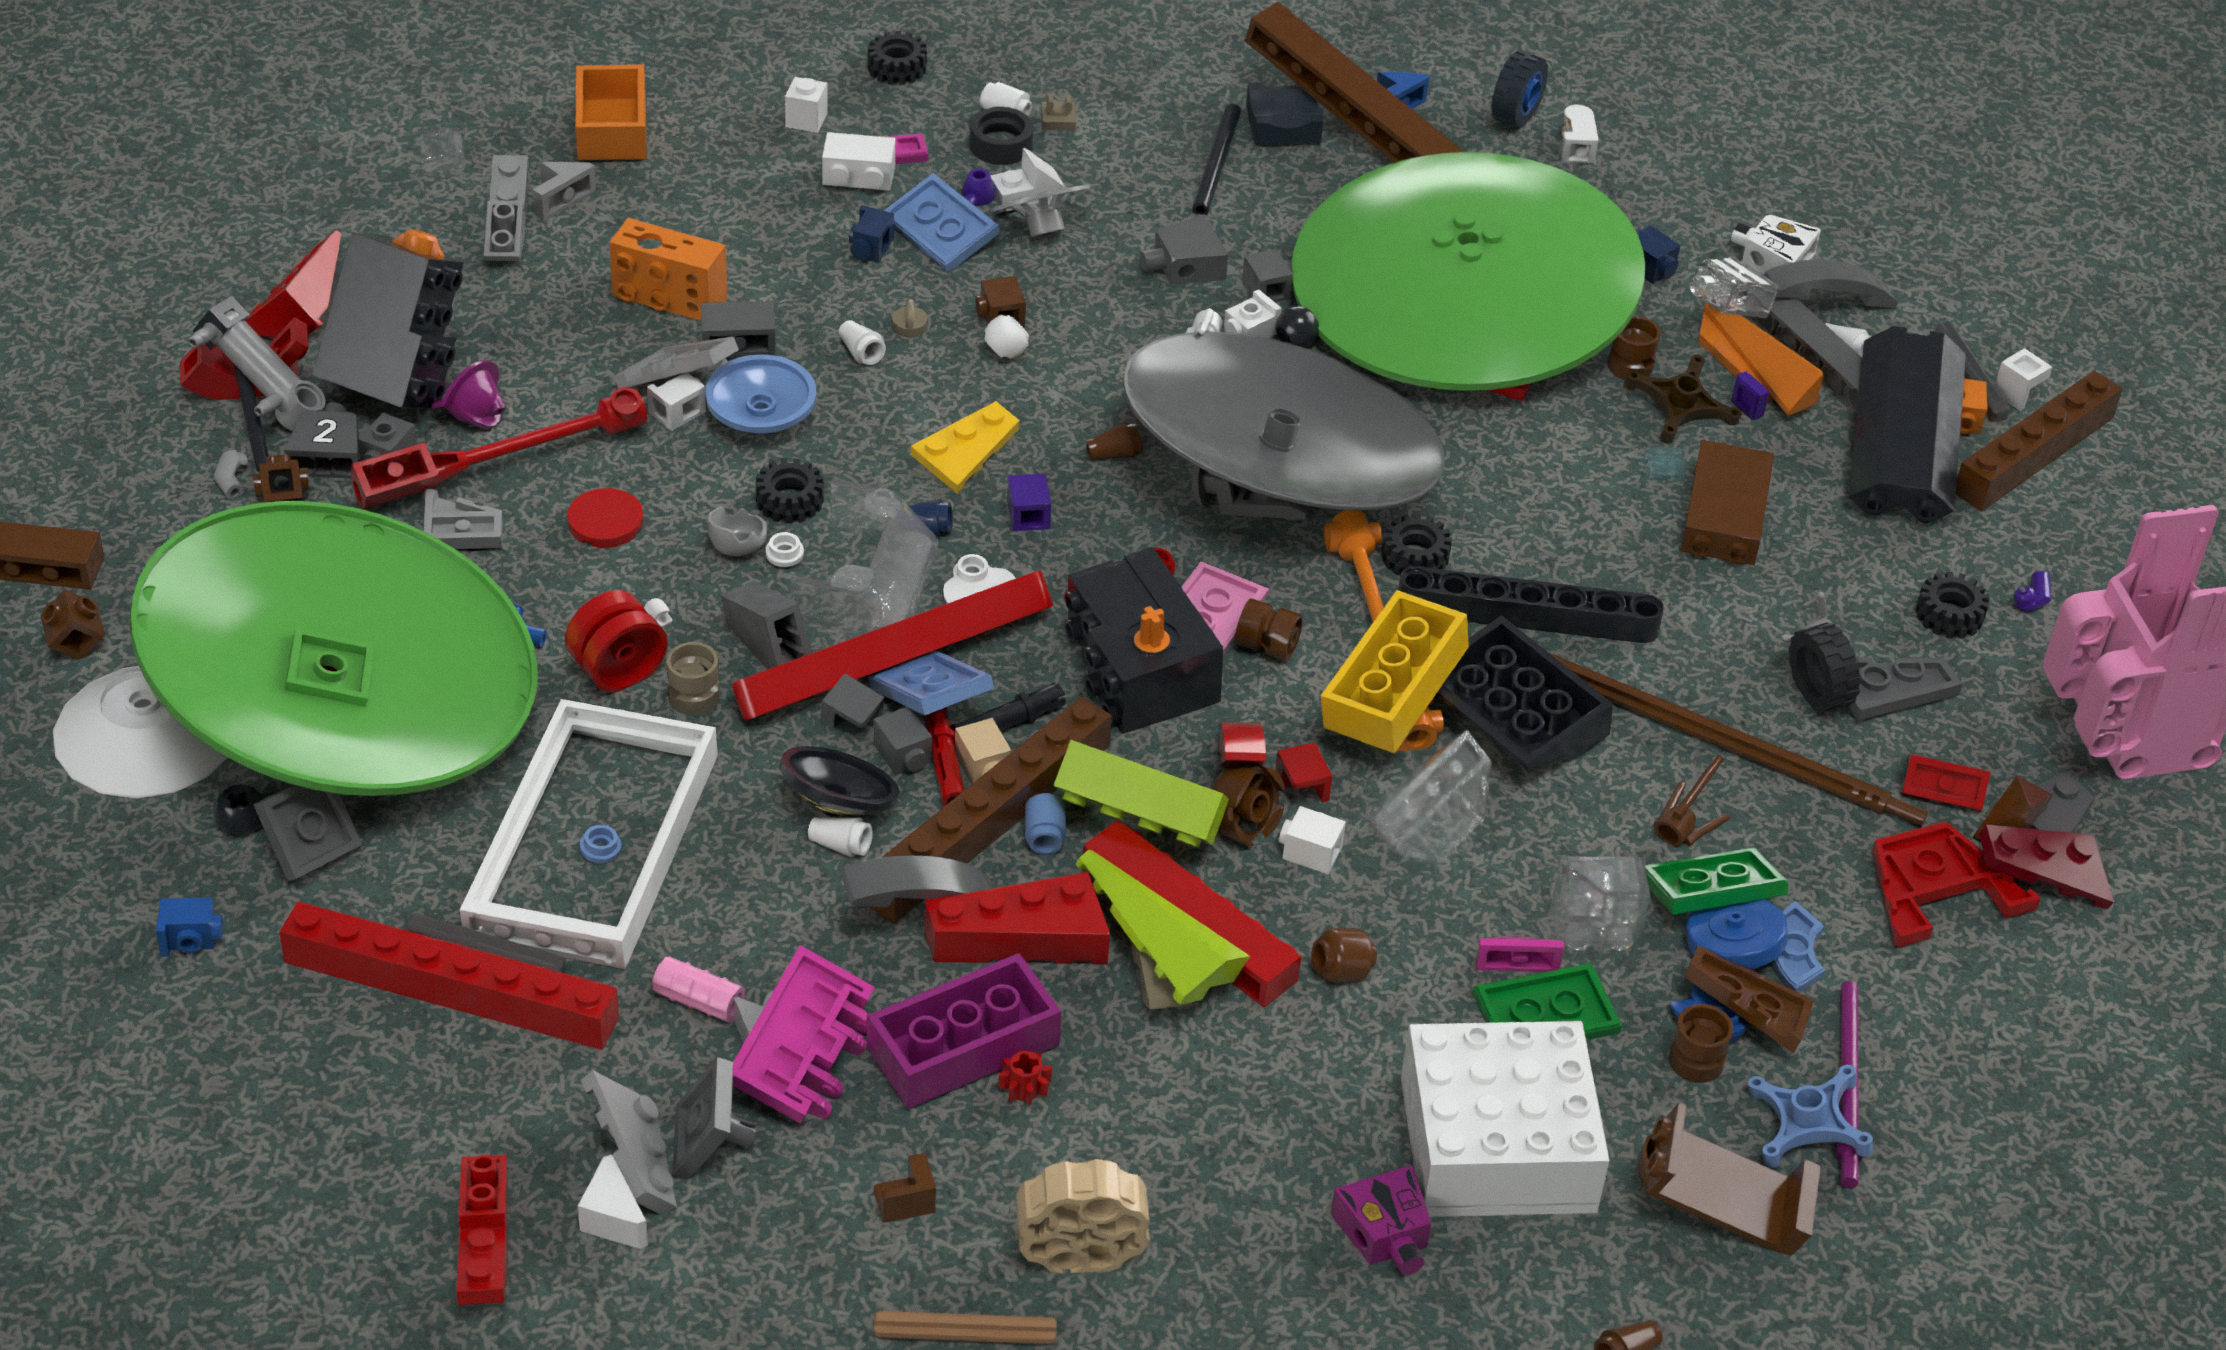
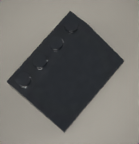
(1525, 698)

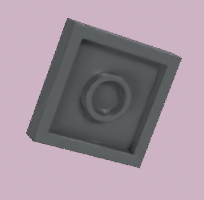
(306, 828)
(706, 1120)

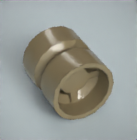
(693, 678)

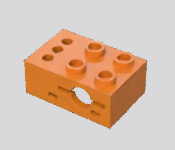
(610, 112)
(670, 276)

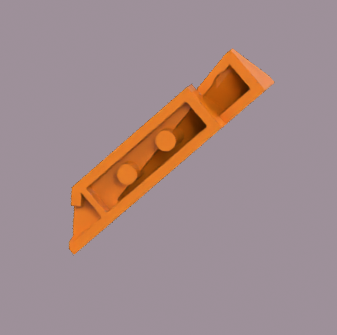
(1745, 347)

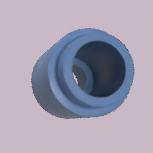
(1045, 823)

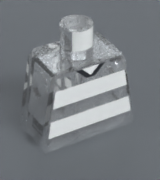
(1723, 283)

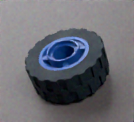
(1519, 88)

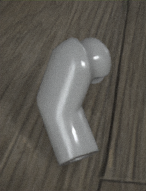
(224, 475)

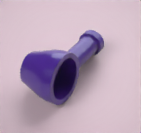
(978, 187)

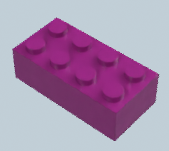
(962, 1030)

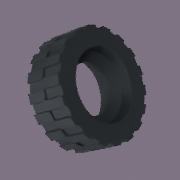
(1824, 667)

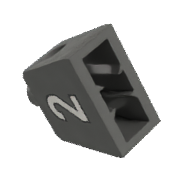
(325, 442)

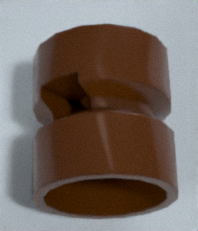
(1635, 348)
(1267, 629)
(1700, 1043)

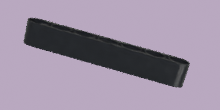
(1539, 604)

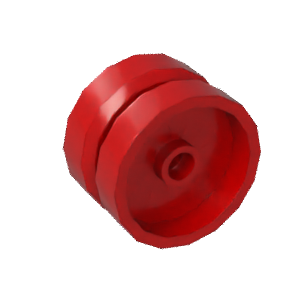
(616, 641)

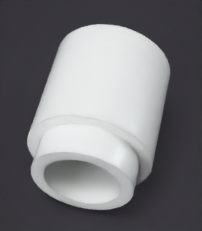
(1005, 96)

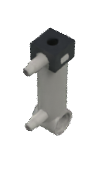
(284, 390)

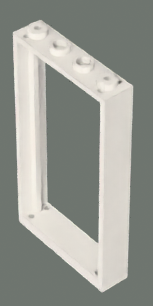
(571, 936)

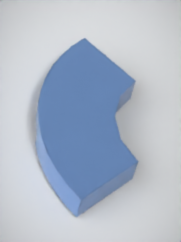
(1797, 963)

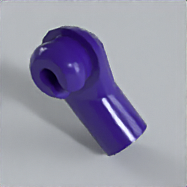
(2035, 596)

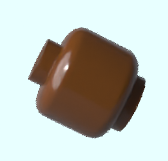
(1343, 955)

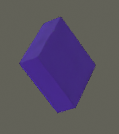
(1750, 396)

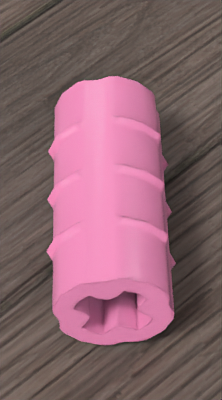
(697, 988)

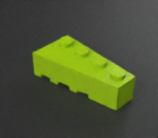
(1141, 794)

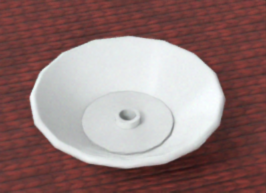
(127, 742)

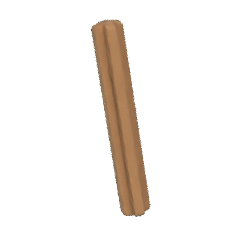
(965, 1327)

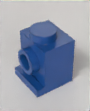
(187, 925)

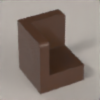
(910, 1195)

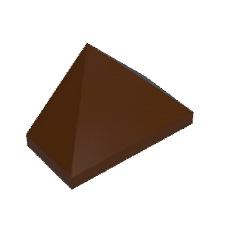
(2017, 806)

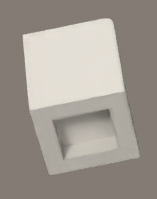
(2019, 375)

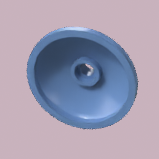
(760, 394)

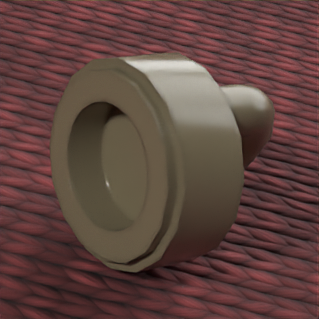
(910, 320)

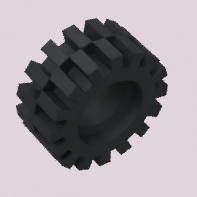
(897, 58)
(789, 504)
(1416, 532)
(1949, 619)

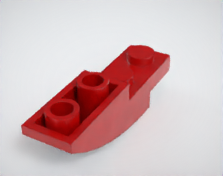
(482, 1230)

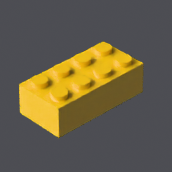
(1395, 671)

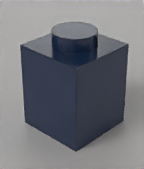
(1659, 254)

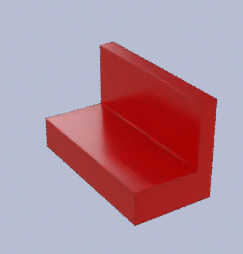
(1946, 782)

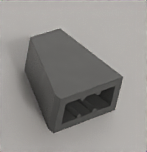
(766, 623)

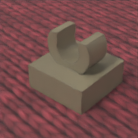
(1058, 115)

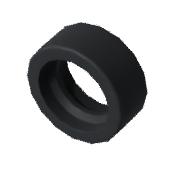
(1001, 120)

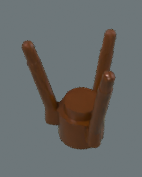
(1678, 823)

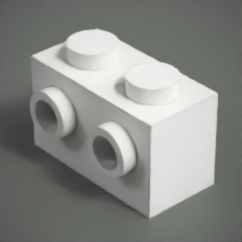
(858, 161)

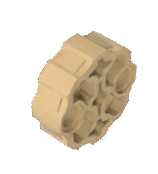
(1082, 1217)

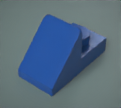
(1408, 87)

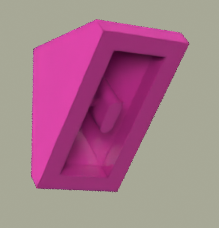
(1519, 954)

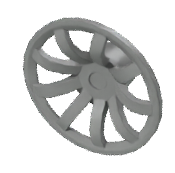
(1048, 215)

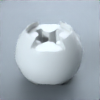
(1006, 337)

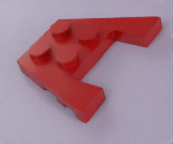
(1936, 865)

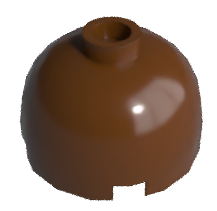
(1253, 797)

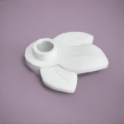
(972, 576)

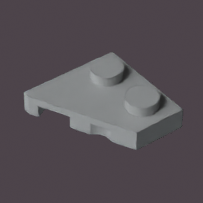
(462, 523)

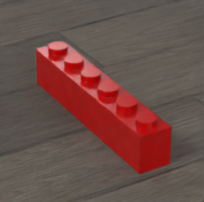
(1271, 964)

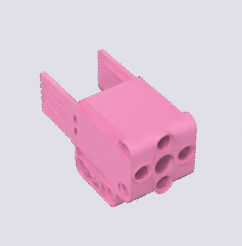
(2148, 653)

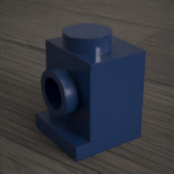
(871, 234)

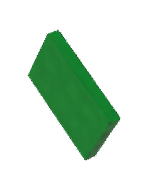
(1715, 881)
(1551, 997)

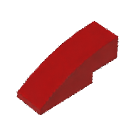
(1241, 743)

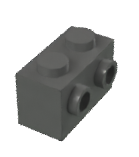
(748, 322)

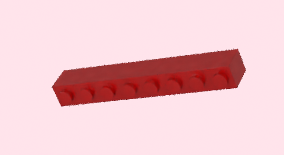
(450, 975)

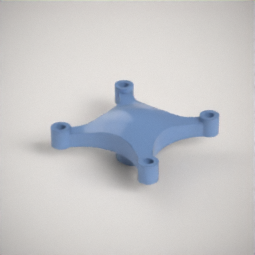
(1810, 1115)

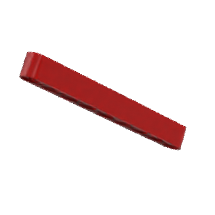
(891, 644)

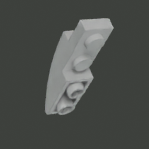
(506, 208)

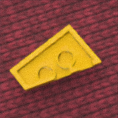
(965, 445)

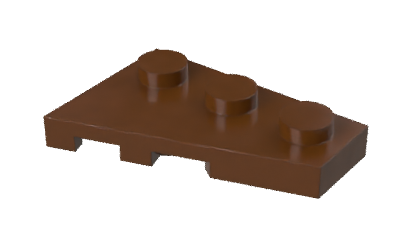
(1755, 998)

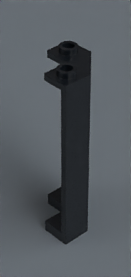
(1908, 424)

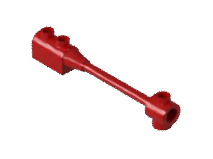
(415, 469)

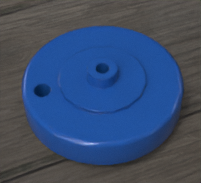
(1740, 932)

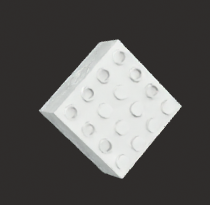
(1504, 1118)

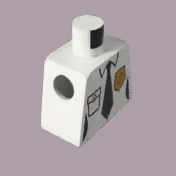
(1776, 242)

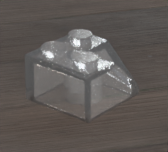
(1600, 902)

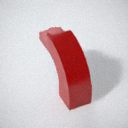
(212, 372)

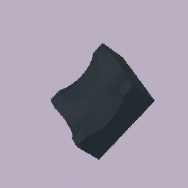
(1283, 115)

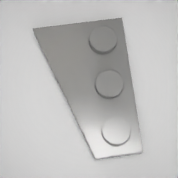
(641, 1150)

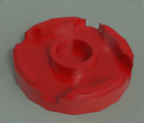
(605, 517)

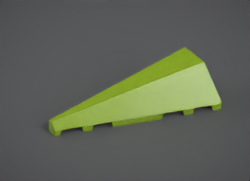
(1178, 943)

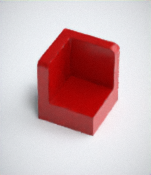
(1305, 767)

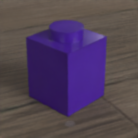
(1029, 502)

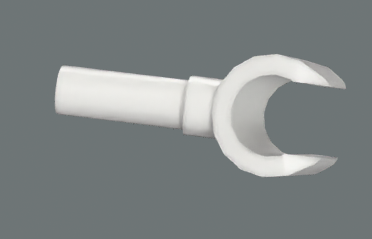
(658, 611)

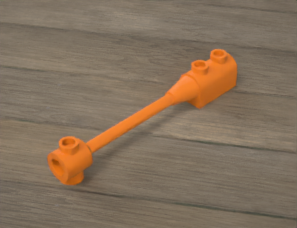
(1356, 541)

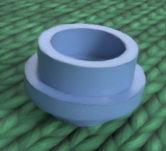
(600, 854)

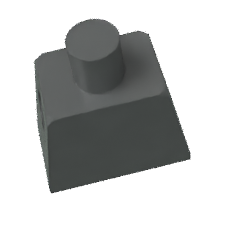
(1187, 252)

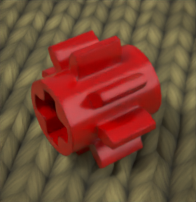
(1025, 1076)

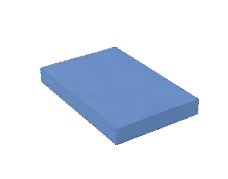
(942, 222)
(930, 682)

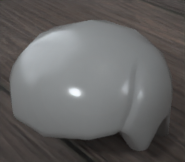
(727, 531)

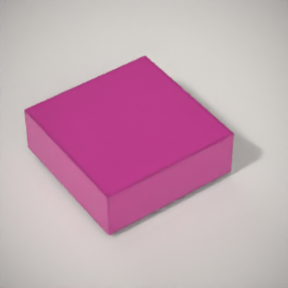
(910, 149)

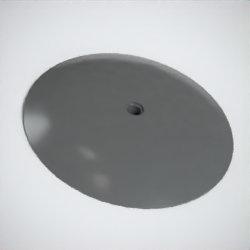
(1283, 421)

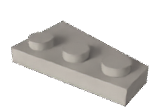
(678, 360)

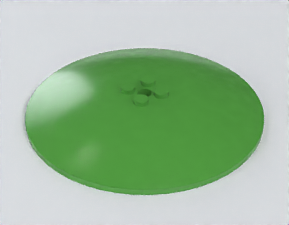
(1529, 295)
(269, 592)

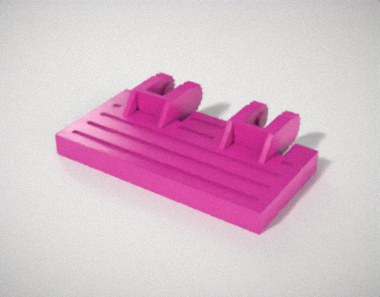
(803, 1025)

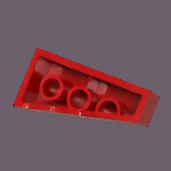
(1038, 919)

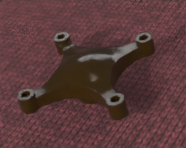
(1682, 398)

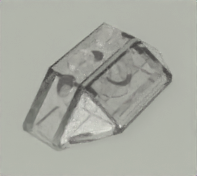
(1436, 803)

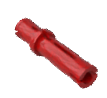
(944, 755)

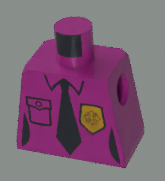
(1385, 1218)

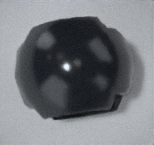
(1297, 326)
(236, 811)

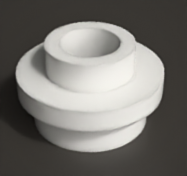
(784, 550)

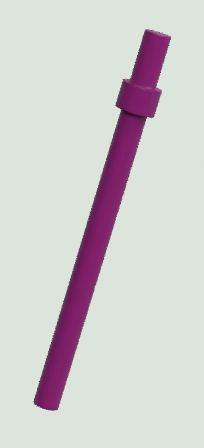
(1849, 1099)

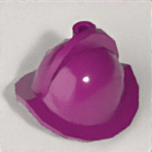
(475, 396)

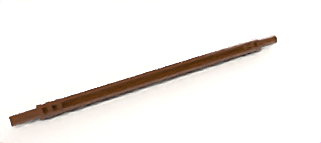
(1748, 746)

